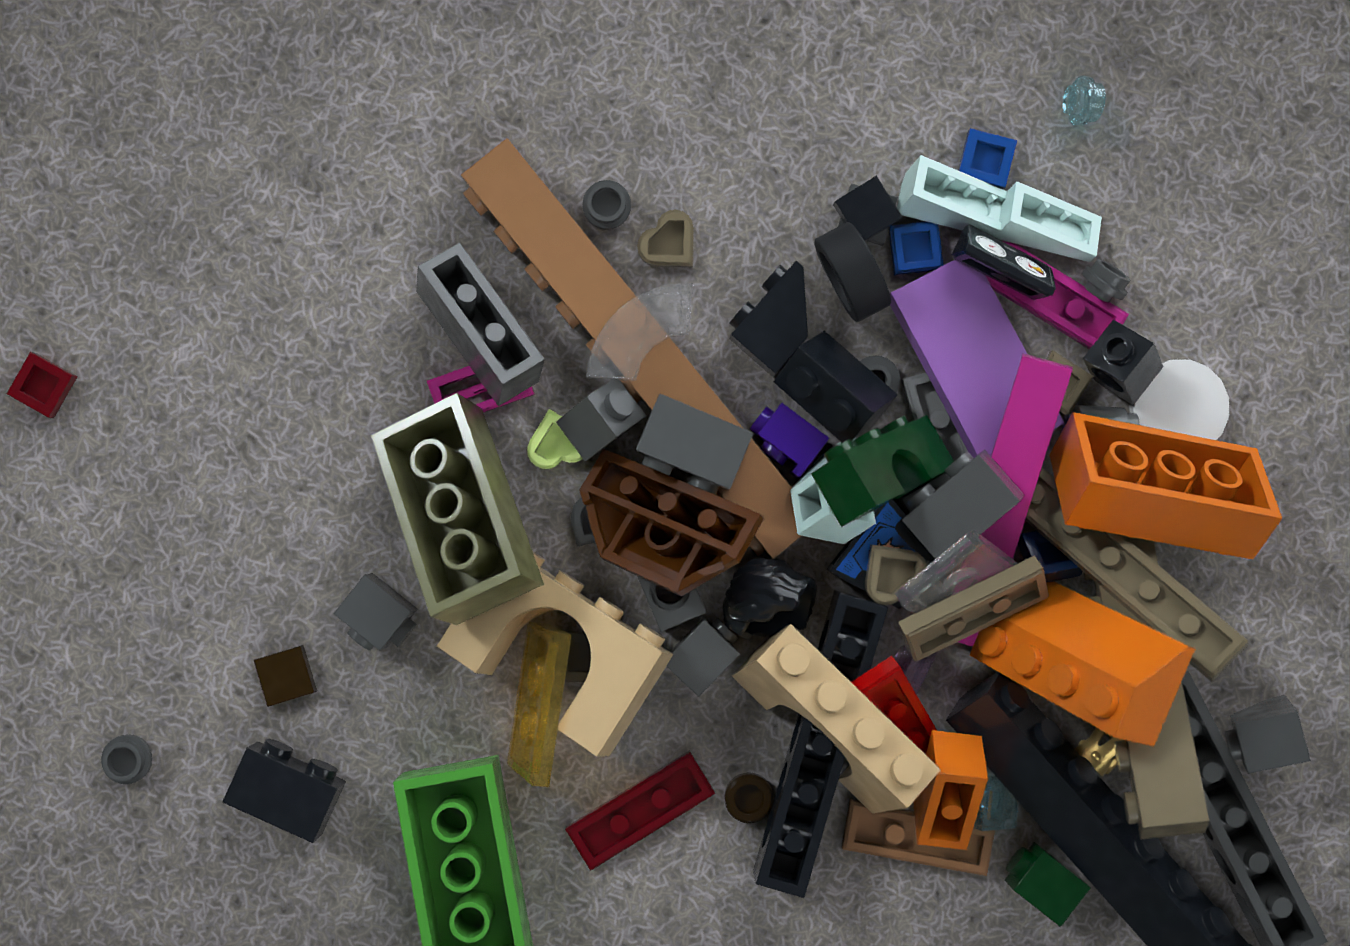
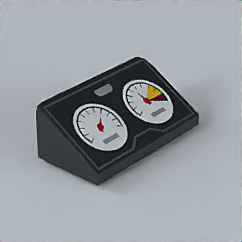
(1004, 263)

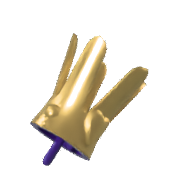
(1099, 756)

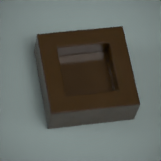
(285, 675)

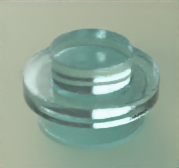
(1084, 101)

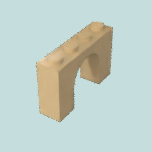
(622, 659)
(884, 763)

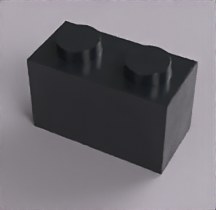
(835, 387)
(285, 789)

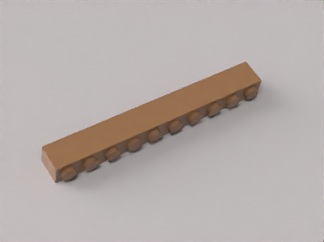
(590, 295)

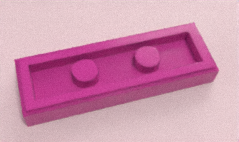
(1069, 309)

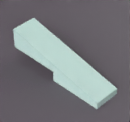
(1016, 216)

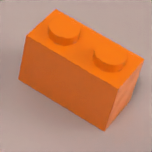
(951, 801)

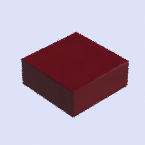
(41, 385)

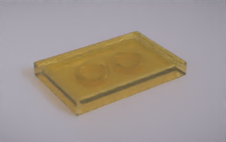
(539, 703)

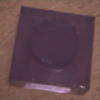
(916, 670)

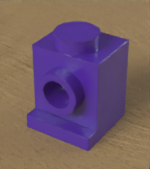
(788, 437)

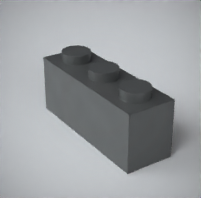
(479, 324)

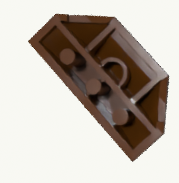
(663, 525)

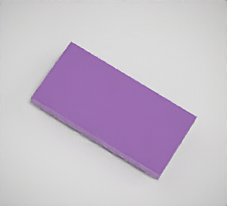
(963, 347)

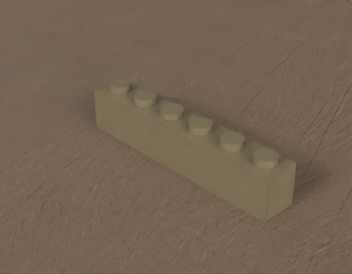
(1163, 778)

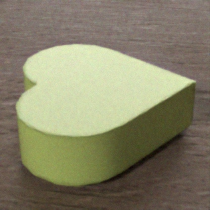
(550, 445)

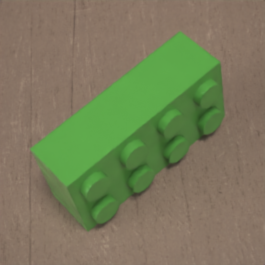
(462, 855)

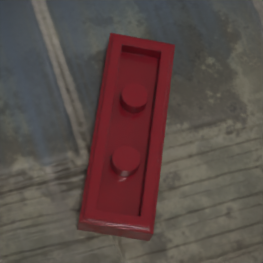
(640, 810)

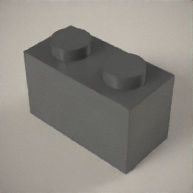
(693, 443)
(968, 501)

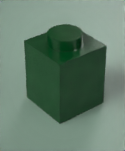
(1045, 883)

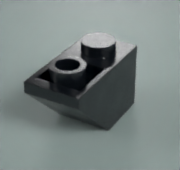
(777, 323)

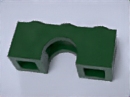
(881, 467)

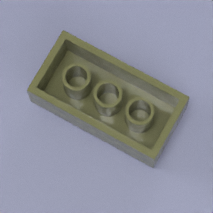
(456, 510)

